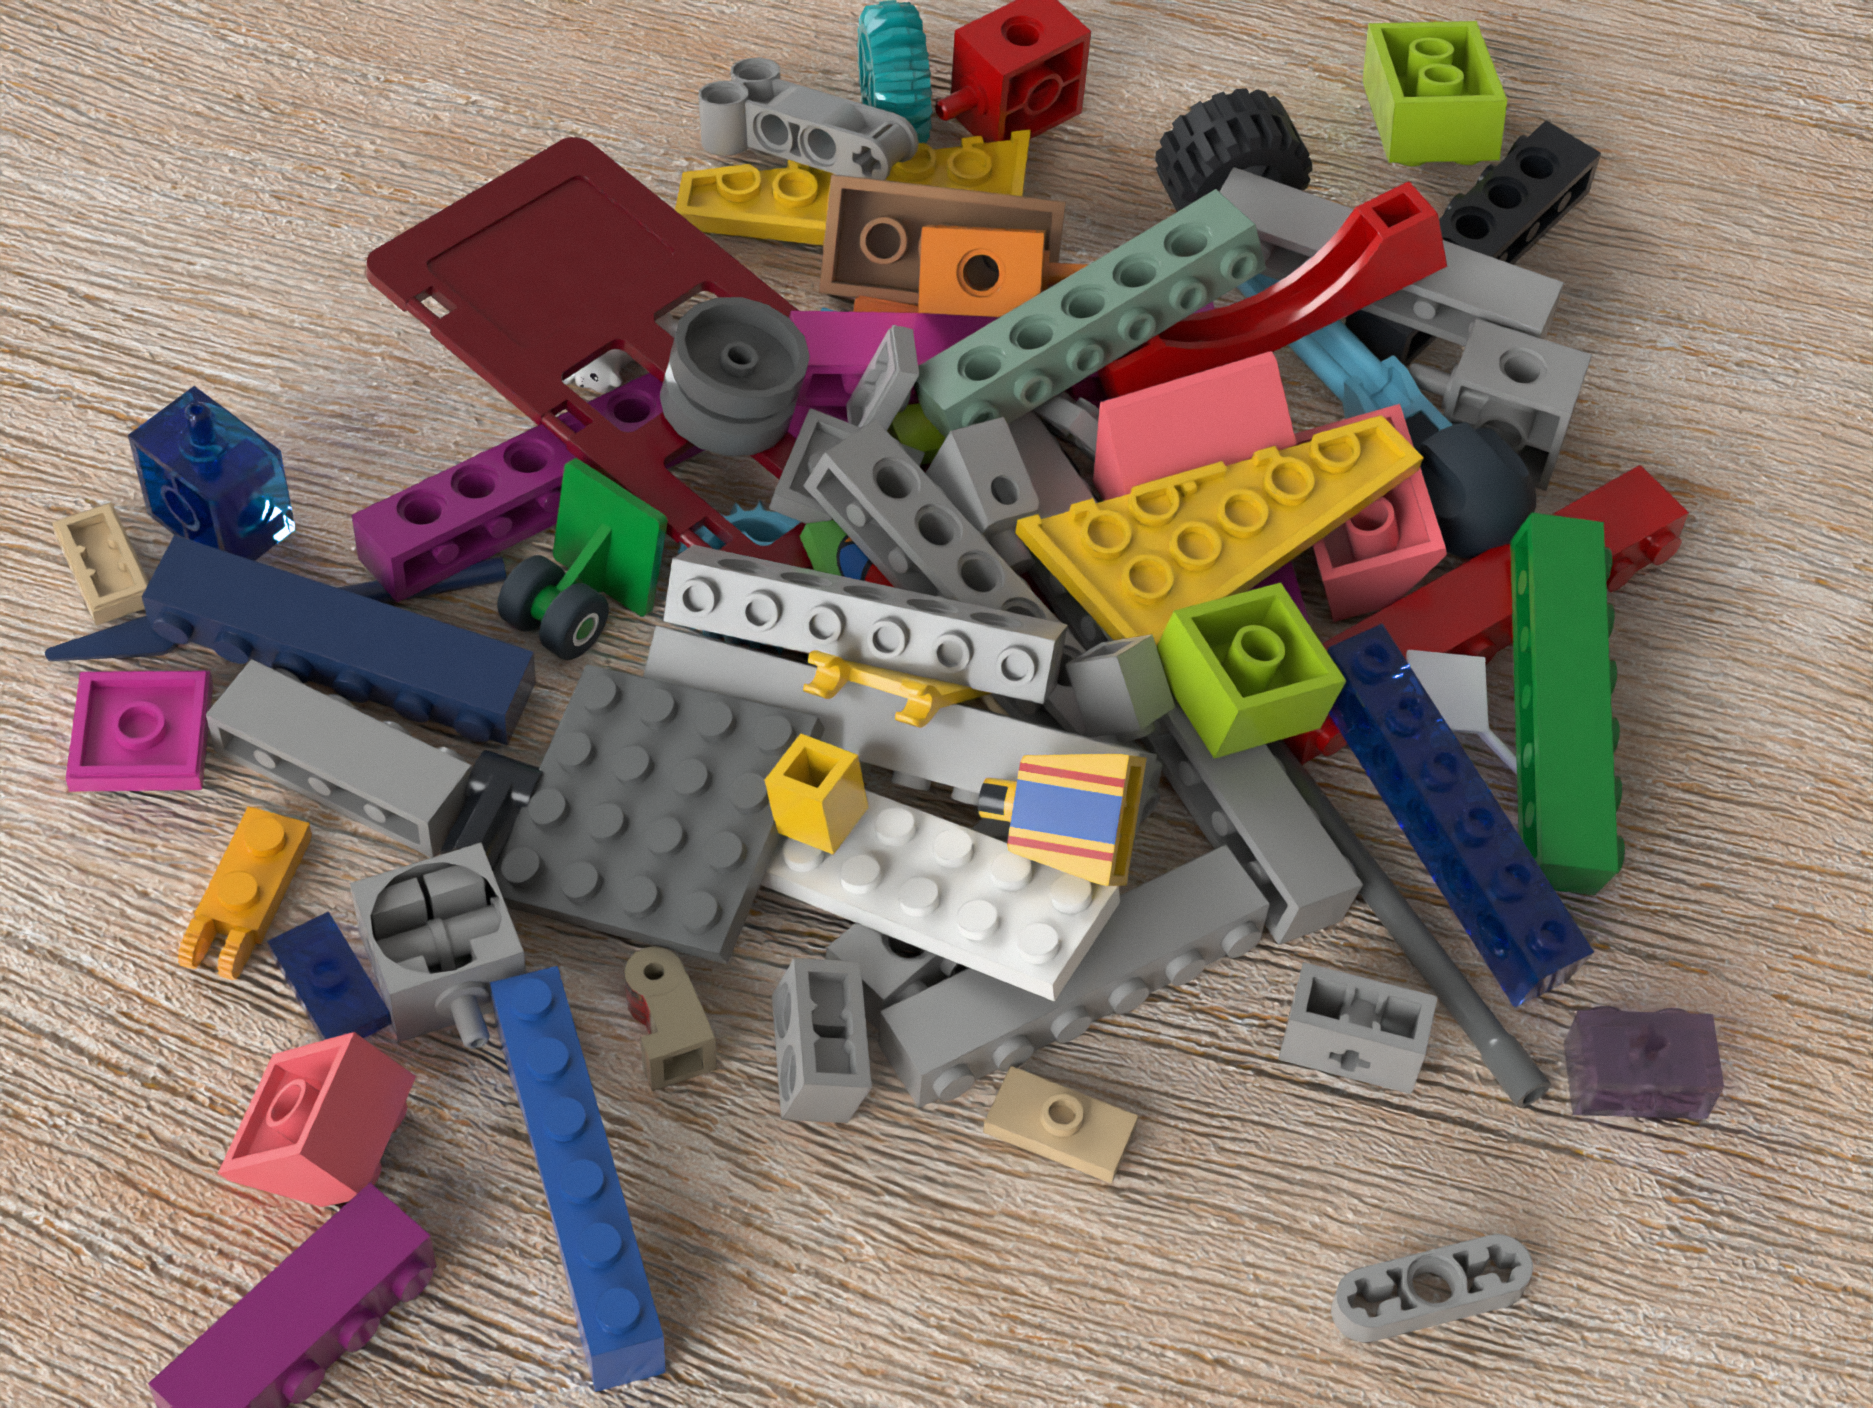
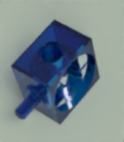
(212, 477)

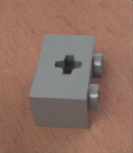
(1358, 1028)

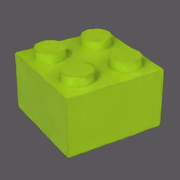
(1248, 670)

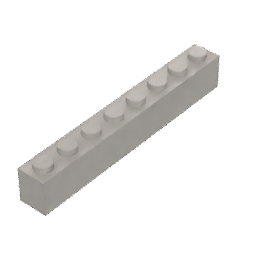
(954, 749)

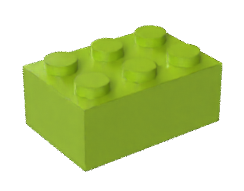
(1434, 92)

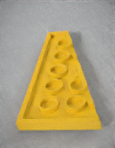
(794, 200)

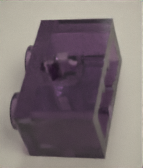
(1643, 1063)

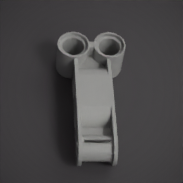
(800, 123)

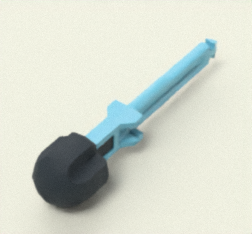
(1470, 473)

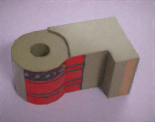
(667, 1004)

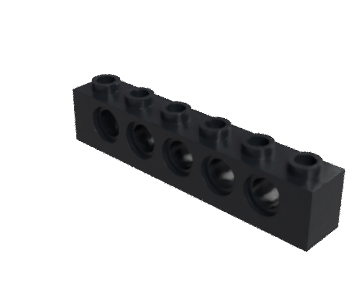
(1499, 218)

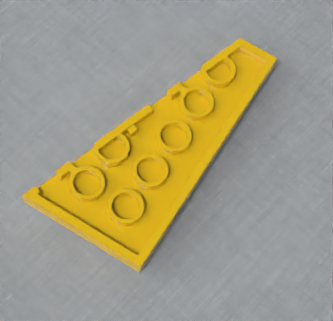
(1214, 525)

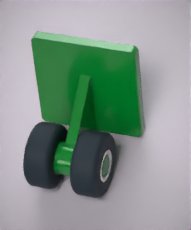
(607, 544)

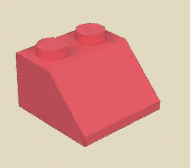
(320, 1121)

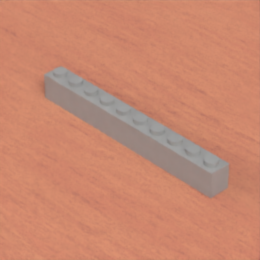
(1233, 798)

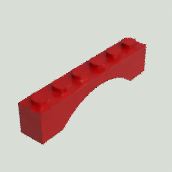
(1370, 257)

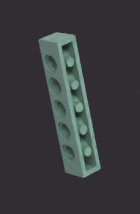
(1092, 317)

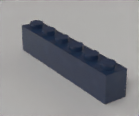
(340, 640)

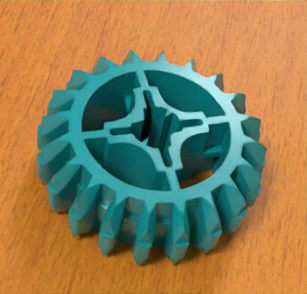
(895, 63)

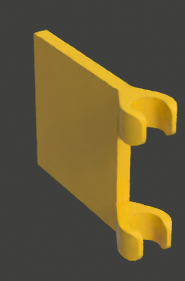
(923, 693)

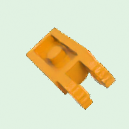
(246, 890)

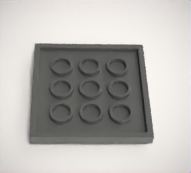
(651, 813)

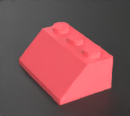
(1191, 424)
(1382, 547)

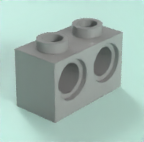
(821, 1040)

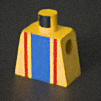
(1071, 812)

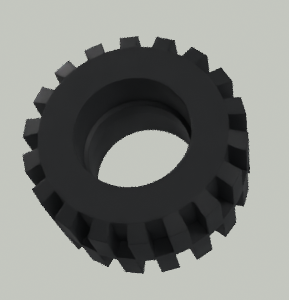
(1227, 133)

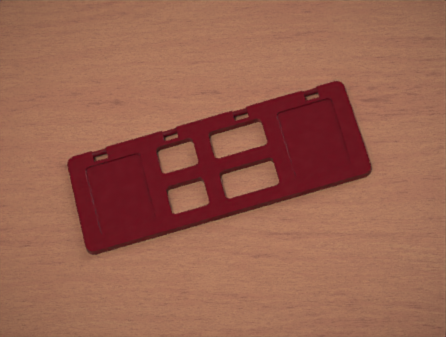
(556, 274)

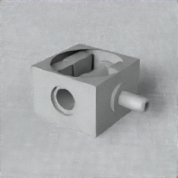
(1516, 388)
(438, 942)

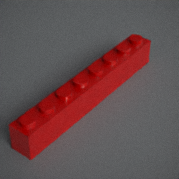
(1472, 604)

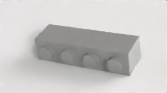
(340, 756)

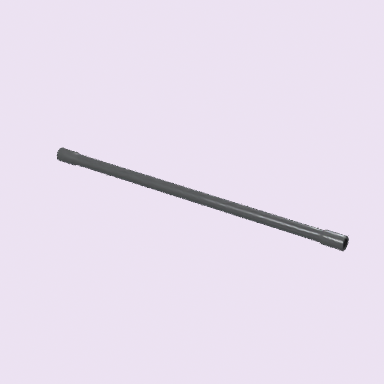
(1498, 1048)

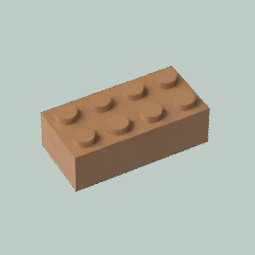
(878, 226)

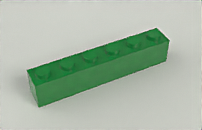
(1565, 701)

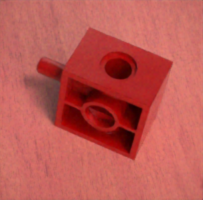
(1018, 70)

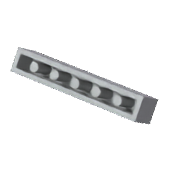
(1444, 304)
(1152, 939)

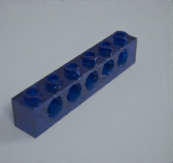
(1453, 820)

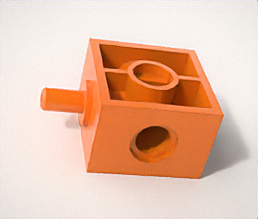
(1021, 263)

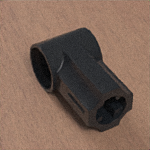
(493, 801)

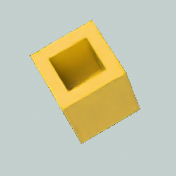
(816, 793)

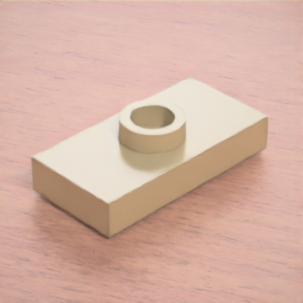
(102, 562)
(1060, 1124)

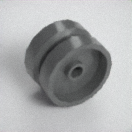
(734, 376)

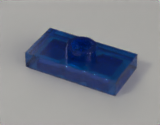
(329, 979)

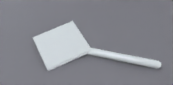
(1460, 694)

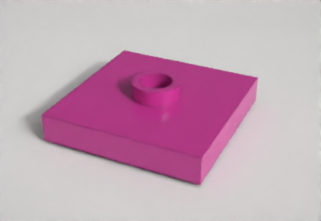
(139, 731)

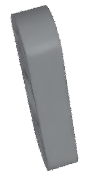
(1454, 1265)

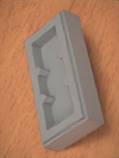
(886, 381)

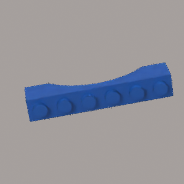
(579, 1180)

